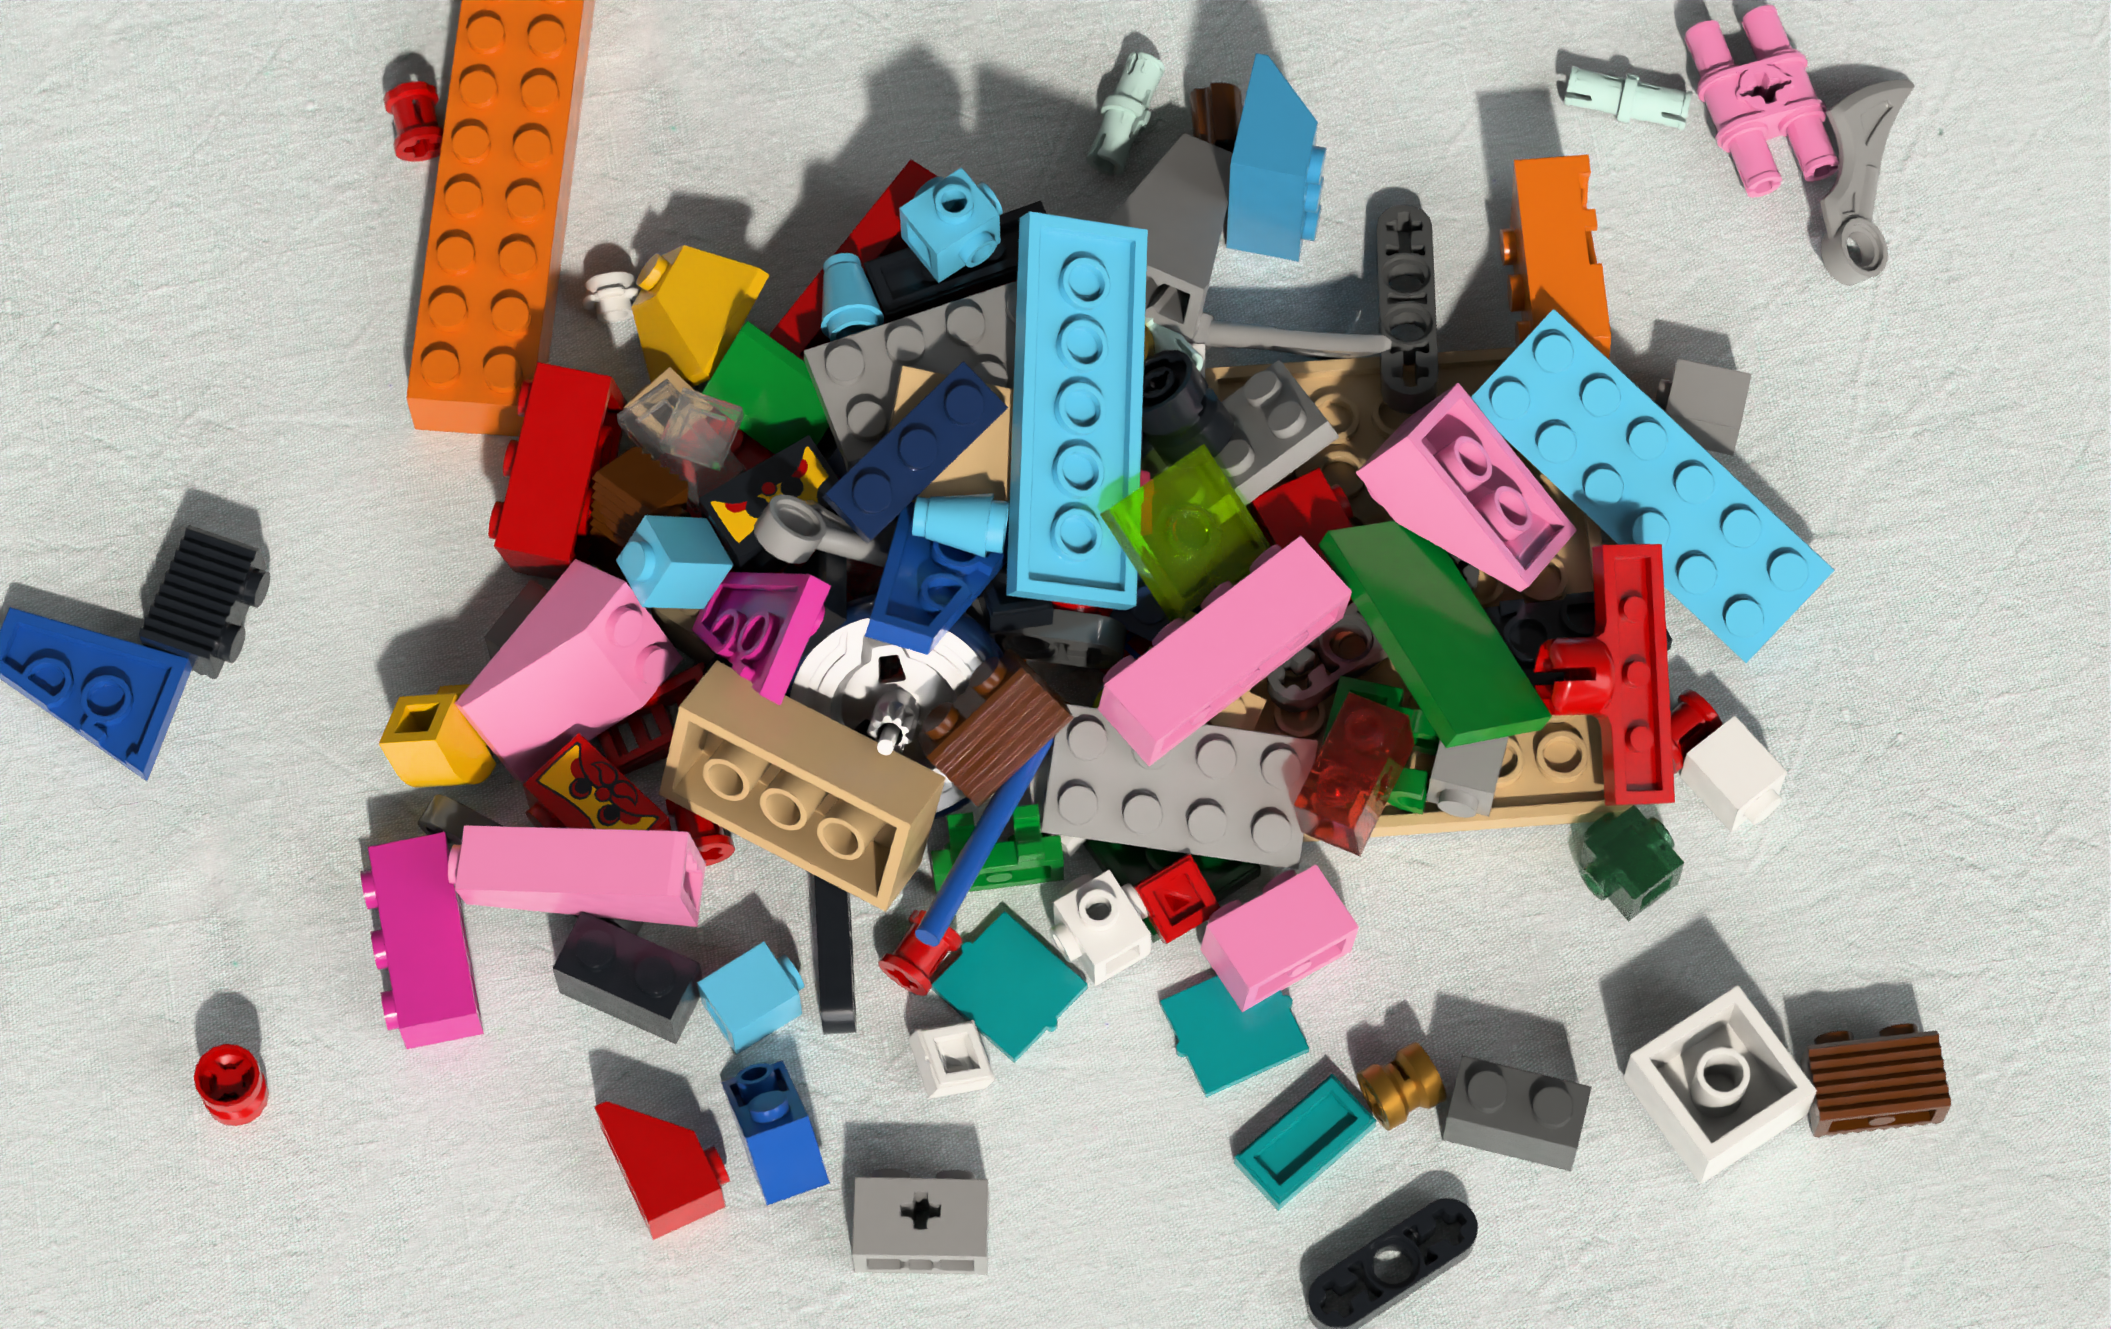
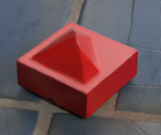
(1176, 898)

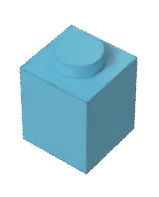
(674, 562)
(752, 996)

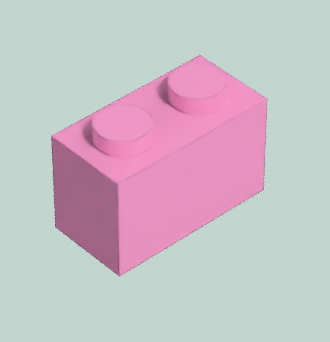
(1278, 936)

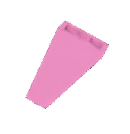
(581, 870)

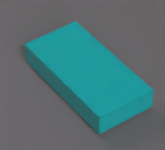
(1305, 1142)

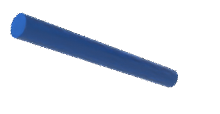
(976, 851)

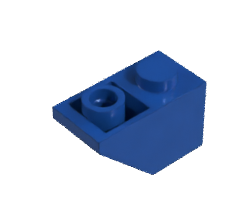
(775, 1131)

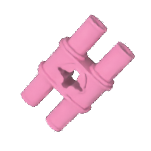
(1761, 101)

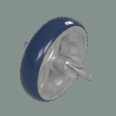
(845, 684)

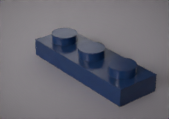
(915, 452)

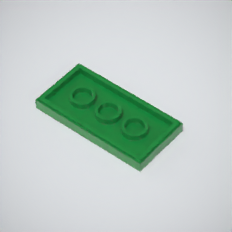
(1435, 633)

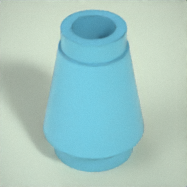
(847, 298)
(963, 522)

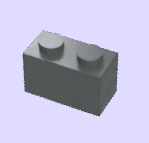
(1516, 1113)

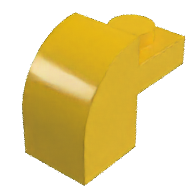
(434, 742)

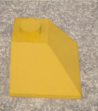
(692, 310)

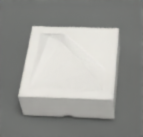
(951, 1059)

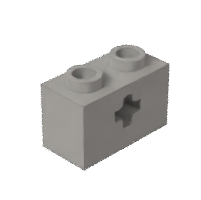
(954, 1233)

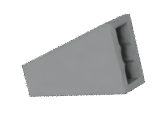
(1184, 214)

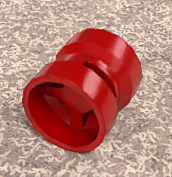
(223, 1073)

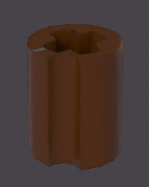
(1216, 114)

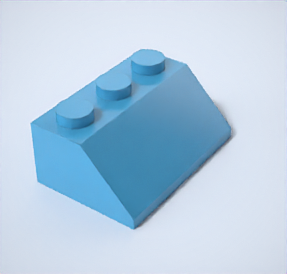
(1274, 169)

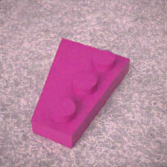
(763, 625)

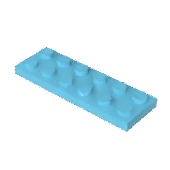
(1075, 408)
(1651, 484)

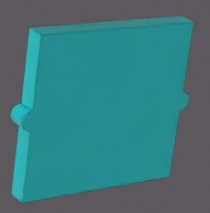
(1009, 986)
(1227, 1043)

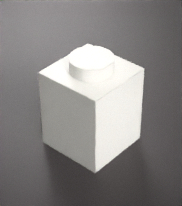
(1734, 775)

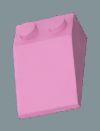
(1467, 491)
(568, 670)

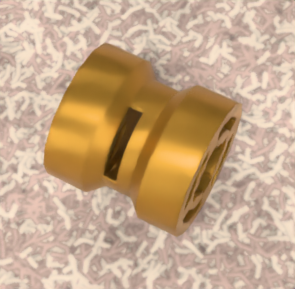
(1401, 1086)

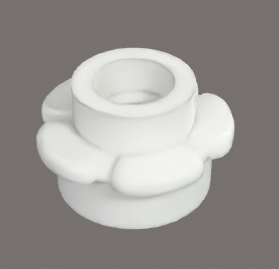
(611, 296)

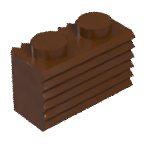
(623, 496)
(993, 726)
(1876, 1080)

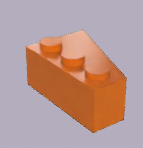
(1554, 249)

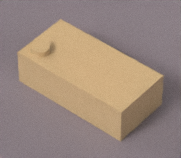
(801, 786)

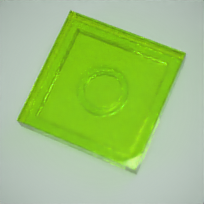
(1186, 532)

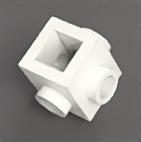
(1100, 925)

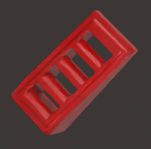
(650, 751)

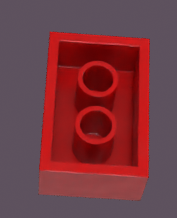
(563, 442)

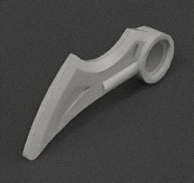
(1861, 130)
(1304, 343)
(797, 527)

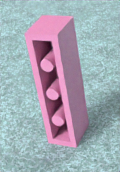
(1222, 649)

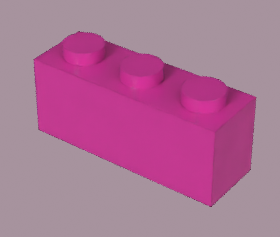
(421, 942)

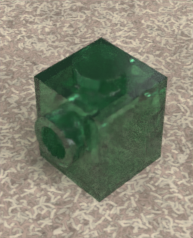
(1629, 861)

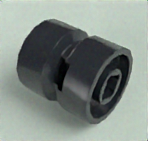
(1181, 409)

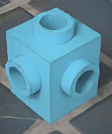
(951, 223)

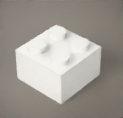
(1719, 1084)

